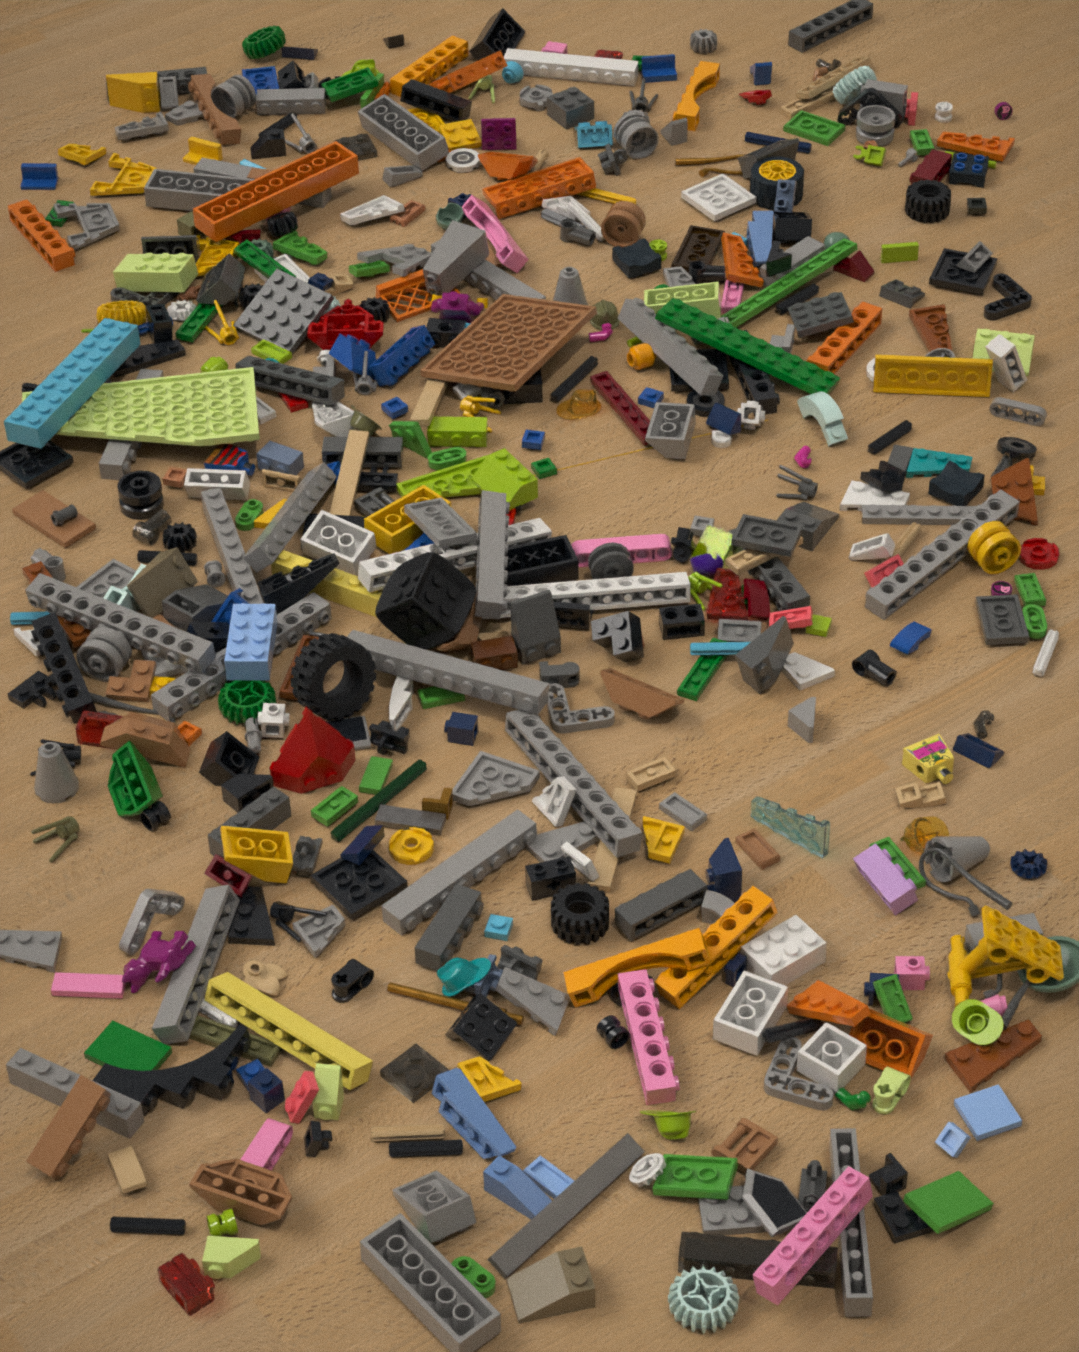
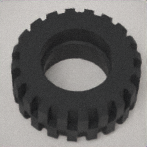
(313, 666)

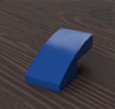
(909, 637)

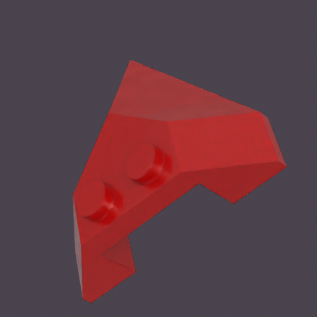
(345, 321)
(312, 756)

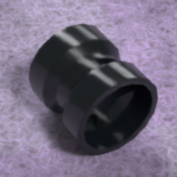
(154, 816)
(611, 1029)

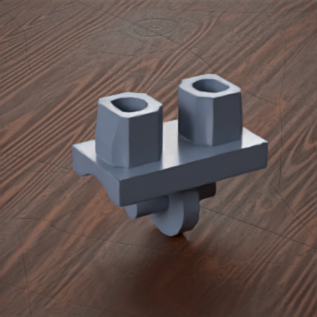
(785, 196)
(489, 982)

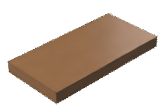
(37, 513)

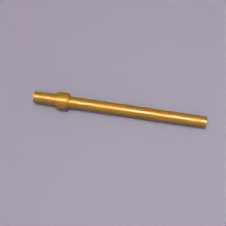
(440, 999)

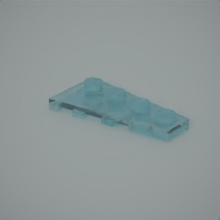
(799, 829)

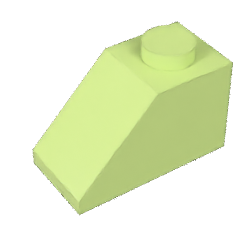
(330, 1096)
(229, 1255)

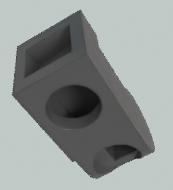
(564, 674)

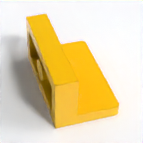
(202, 148)

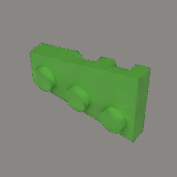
(300, 248)

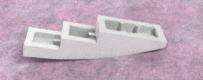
(400, 702)

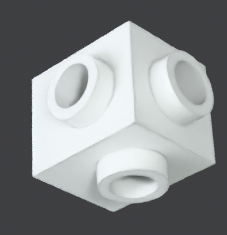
(748, 408)
(273, 715)

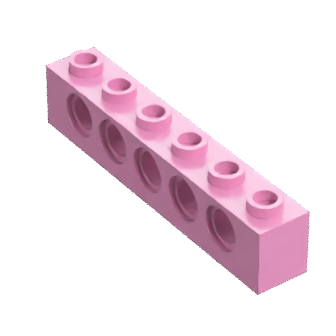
(647, 1037)
(812, 1235)

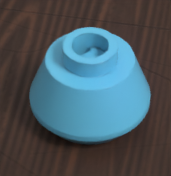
(513, 72)

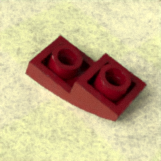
(758, 599)

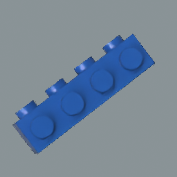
(402, 356)

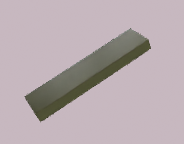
(214, 1033)

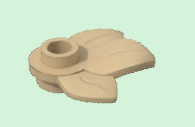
(496, 631)
(266, 978)

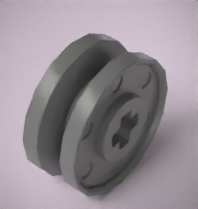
(610, 561)

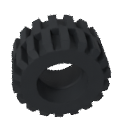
(928, 201)
(580, 913)

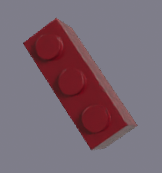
(934, 167)

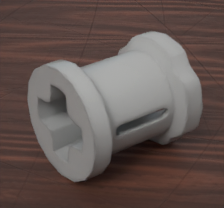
(214, 571)

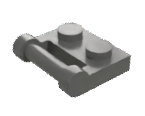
(372, 501)

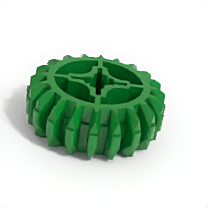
(264, 42)
(244, 699)

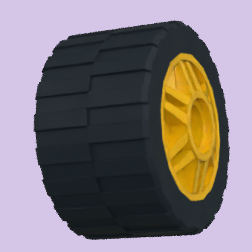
(766, 175)

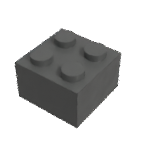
(570, 107)

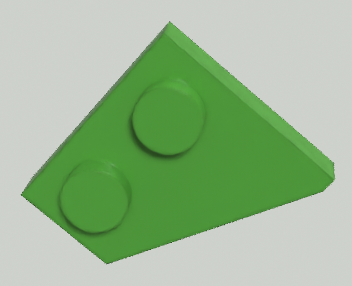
(412, 436)

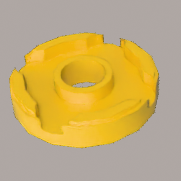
(411, 855)

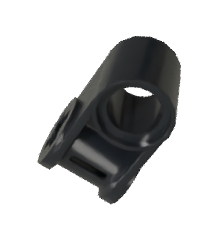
(350, 980)

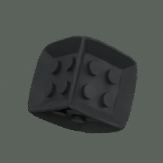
(426, 601)

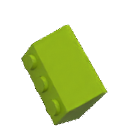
(505, 474)

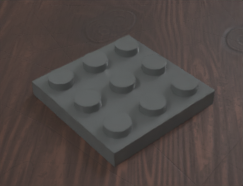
(820, 314)

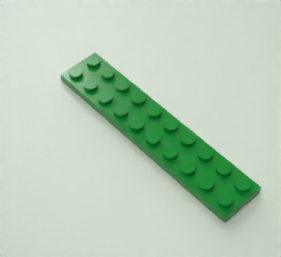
(746, 347)

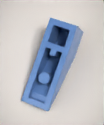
(514, 1188)

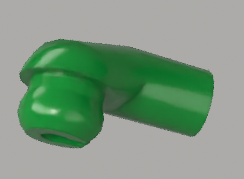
(855, 1101)

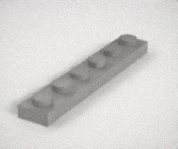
(911, 513)

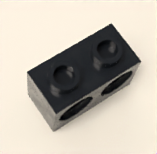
(681, 621)

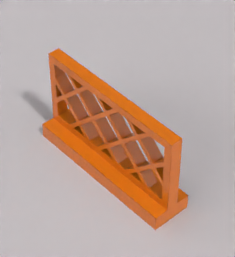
(403, 285)

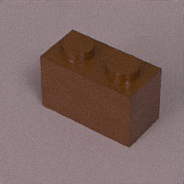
(495, 653)

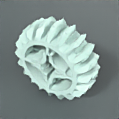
(850, 85)
(704, 1292)

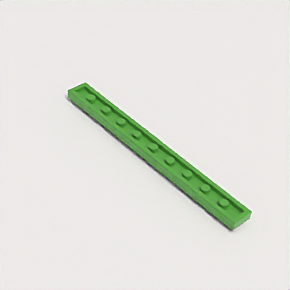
(790, 282)

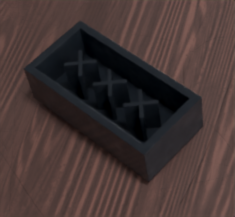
(542, 562)

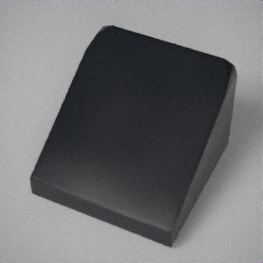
(394, 41)

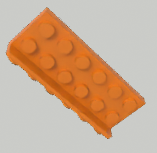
(531, 189)

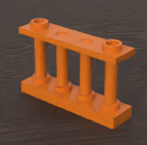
(471, 73)

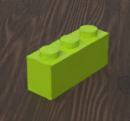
(458, 432)

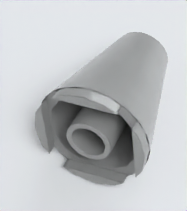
(570, 287)
(54, 775)
(963, 849)

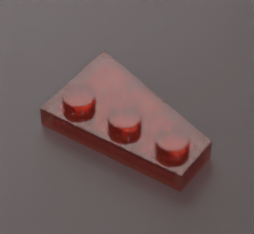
(728, 600)

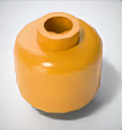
(641, 356)

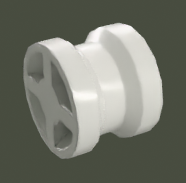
(943, 112)

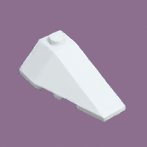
(333, 418)

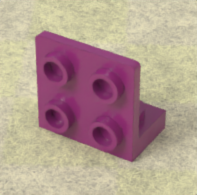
(499, 134)

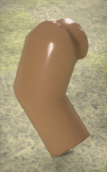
(819, 72)

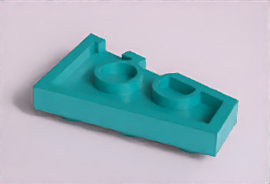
(933, 462)

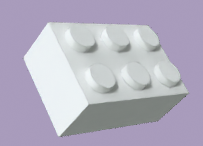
(335, 535)
(785, 952)
(748, 1011)

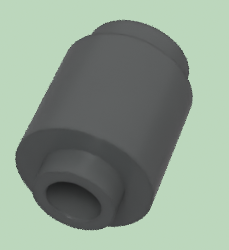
(487, 392)

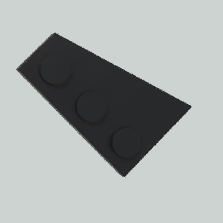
(251, 920)

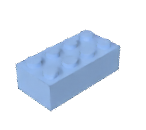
(251, 642)

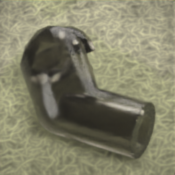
(835, 64)
(979, 723)

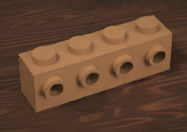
(69, 1127)

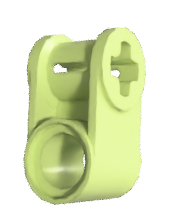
(889, 1090)

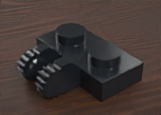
(372, 480)
(32, 691)

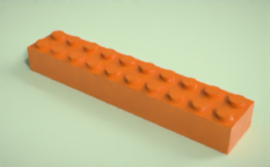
(275, 191)

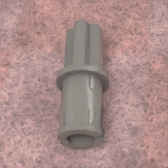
(253, 735)

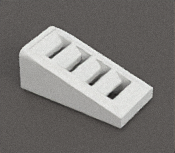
(873, 548)

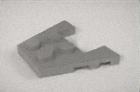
(95, 219)
(405, 257)

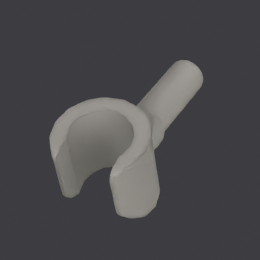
(910, 156)

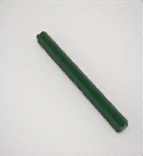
(381, 797)

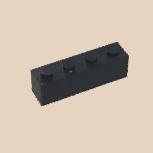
(435, 101)

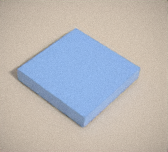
(987, 1112)

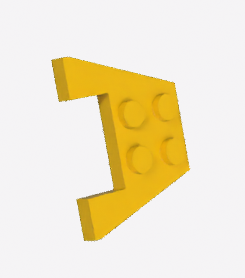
(129, 180)
(213, 253)

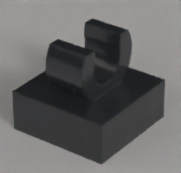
(316, 1139)

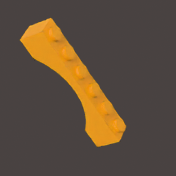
(705, 78)
(680, 951)

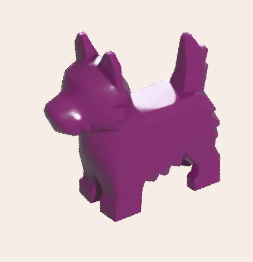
(157, 956)

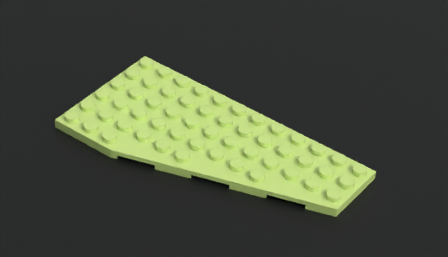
(172, 410)

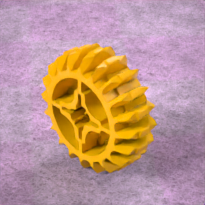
(124, 311)

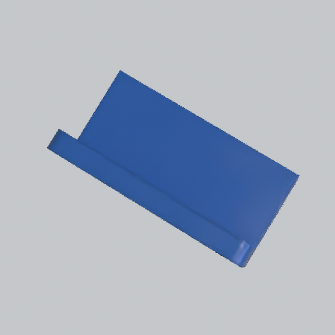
(659, 68)
(39, 176)
(225, 611)

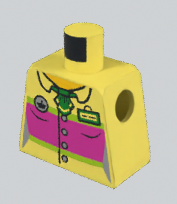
(929, 760)

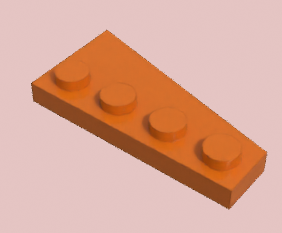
(976, 145)
(738, 263)
(829, 1005)

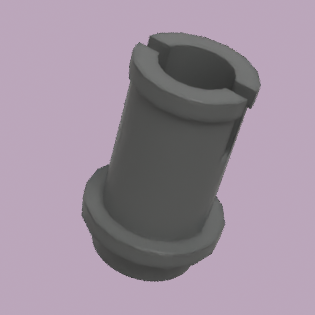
(63, 515)

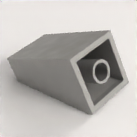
(455, 257)

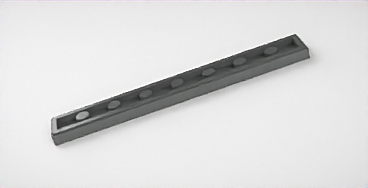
(565, 1206)

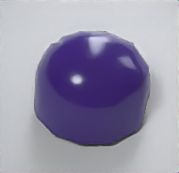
(706, 565)

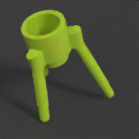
(699, 584)

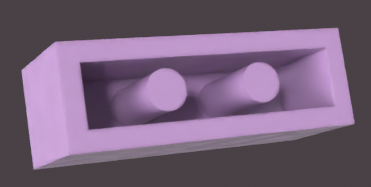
(886, 878)

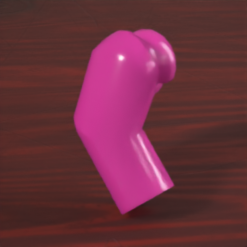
(602, 335)
(801, 457)

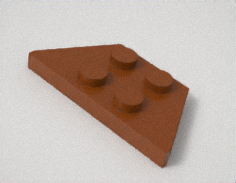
(1018, 484)

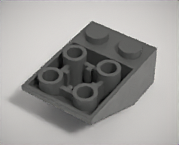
(192, 605)

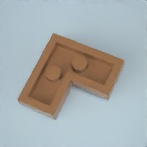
(137, 686)

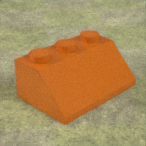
(891, 1043)

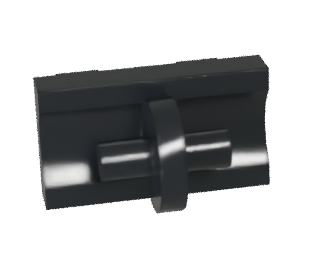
(683, 544)
(388, 739)

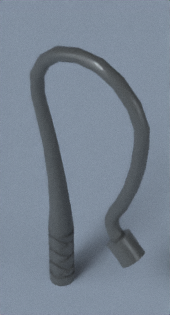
(116, 704)
(973, 909)
(1013, 1004)

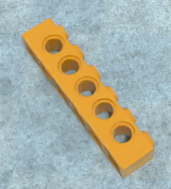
(432, 64)
(728, 933)

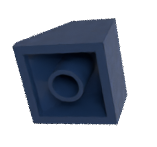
(725, 872)

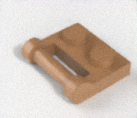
(751, 1149)

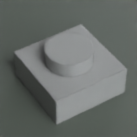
(699, 524)

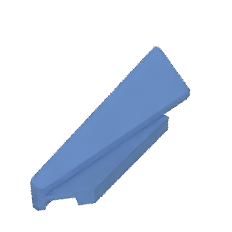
(760, 236)
(470, 1115)

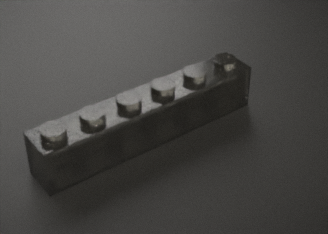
(744, 1255)

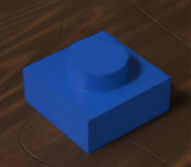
(650, 397)
(394, 407)
(533, 439)
(248, 1071)

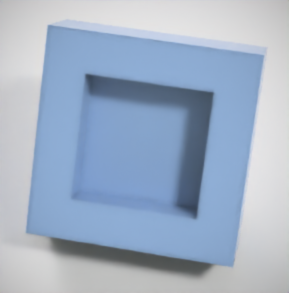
(952, 1139)

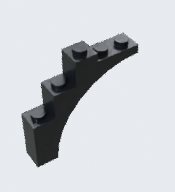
(178, 1084)

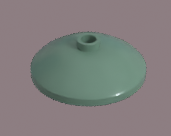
(1070, 963)

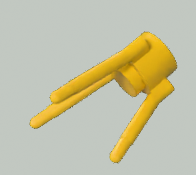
(228, 334)
(470, 406)

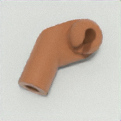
(190, 293)

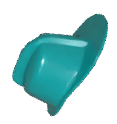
(461, 973)

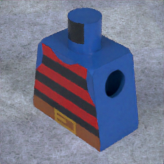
(229, 458)

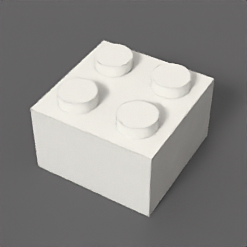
(831, 1057)

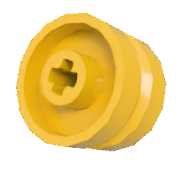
(994, 547)

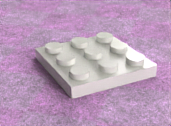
(718, 197)

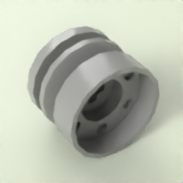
(234, 96)
(636, 135)

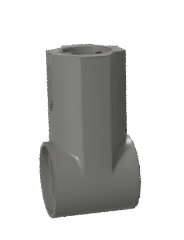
(53, 564)

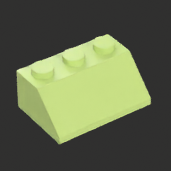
(1023, 342)

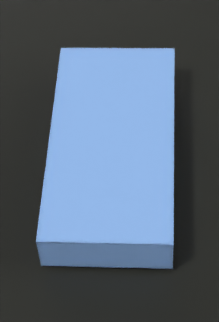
(547, 1177)

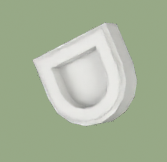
(721, 439)

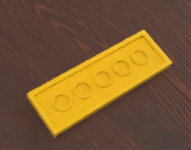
(932, 375)

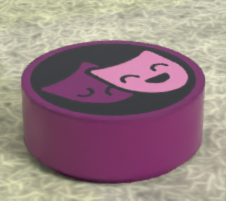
(1003, 110)
(1001, 588)

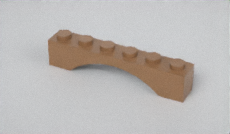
(225, 128)

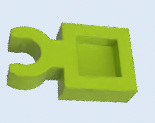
(873, 155)

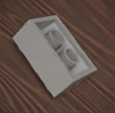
(671, 429)

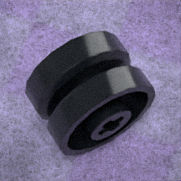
(140, 494)

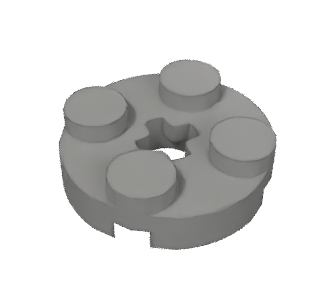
(535, 97)

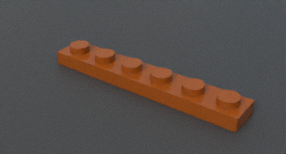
(74, 632)

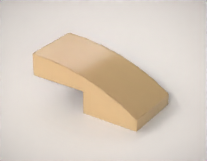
(341, 283)
(914, 797)
(127, 1169)

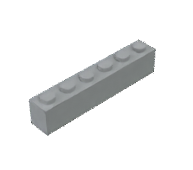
(55, 1082)

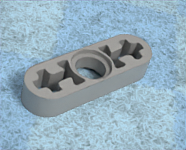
(1003, 412)

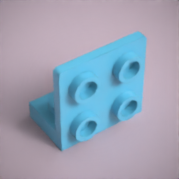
(594, 135)

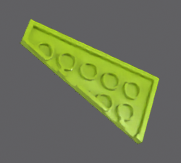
(447, 481)

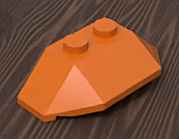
(506, 165)

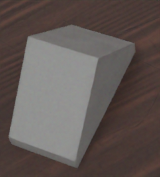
(675, 132)
(802, 719)

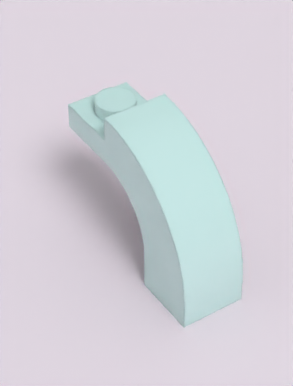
(827, 414)

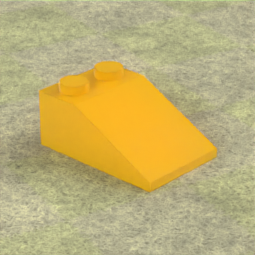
(134, 91)
(258, 852)

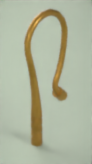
(692, 161)

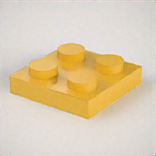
(460, 135)

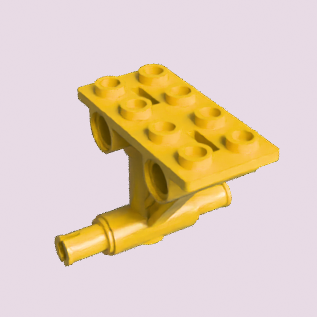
(1009, 949)

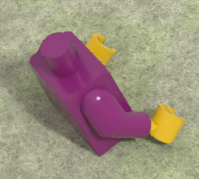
(457, 306)

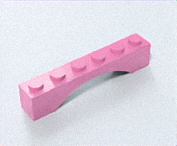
(506, 248)

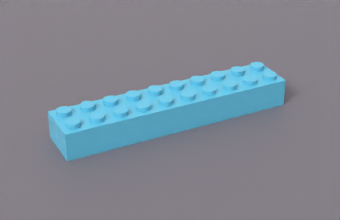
(72, 383)

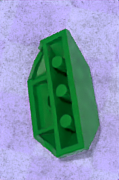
(132, 782)

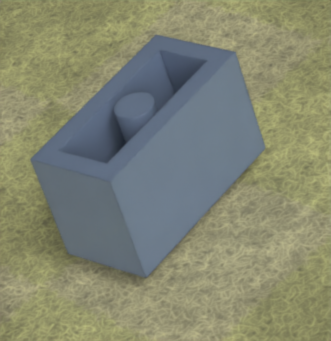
(280, 459)

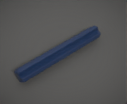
(767, 140)

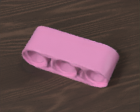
(268, 1144)

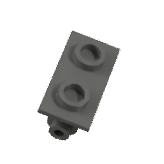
(812, 1184)

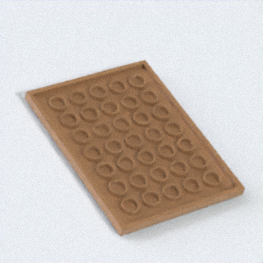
(508, 342)

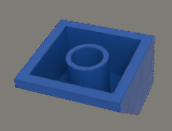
(351, 353)

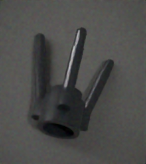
(71, 751)
(284, 912)

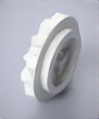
(181, 309)
(647, 1169)

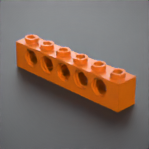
(41, 235)
(847, 338)

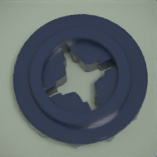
(1028, 870)

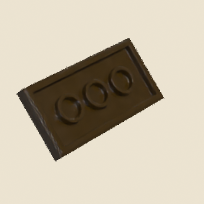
(698, 245)

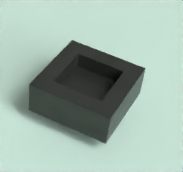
(976, 206)

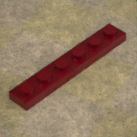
(621, 404)

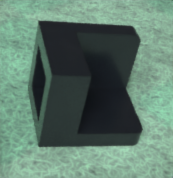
(890, 1177)

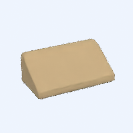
(280, 480)

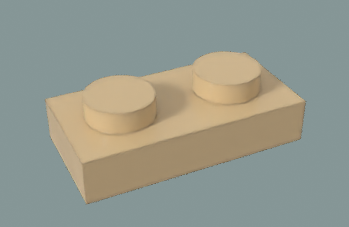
(651, 774)

